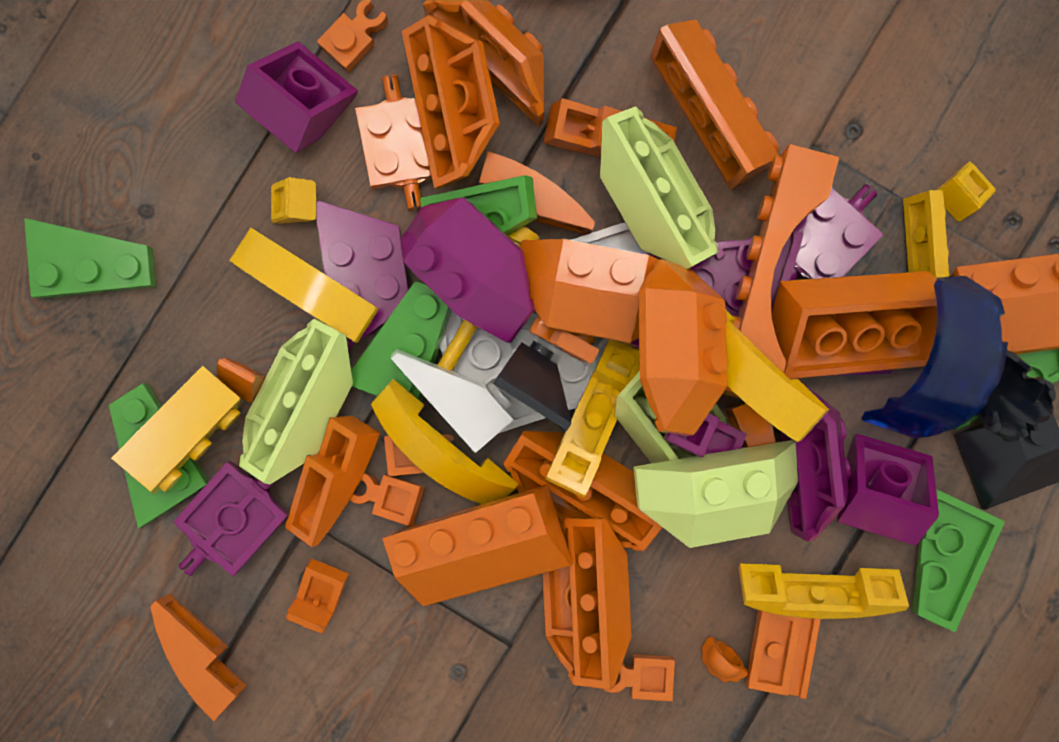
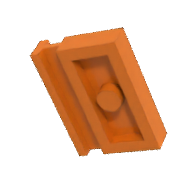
(782, 654)

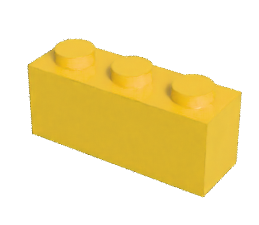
(179, 431)

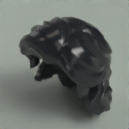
(1017, 401)

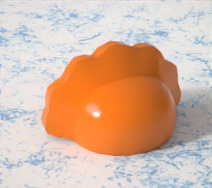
(723, 661)

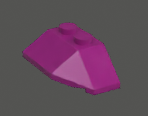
(470, 266)
(821, 476)

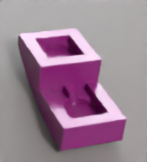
(710, 438)

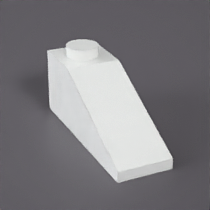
(460, 400)

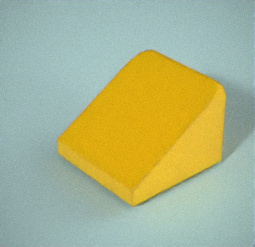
(966, 192)
(293, 201)

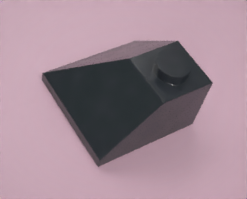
(536, 382)
(1009, 469)

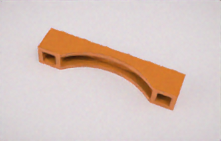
(800, 185)

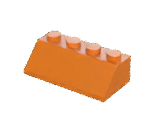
(713, 102)
(1028, 296)
(855, 323)
(479, 547)

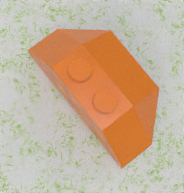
(512, 58)
(451, 96)
(586, 287)
(681, 347)
(609, 495)
(589, 604)

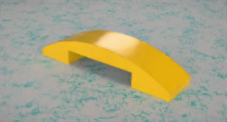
(304, 285)
(767, 389)
(593, 419)
(434, 453)
(822, 596)

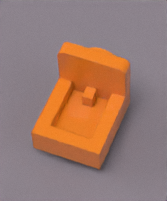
(317, 596)

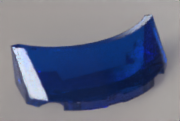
(960, 369)

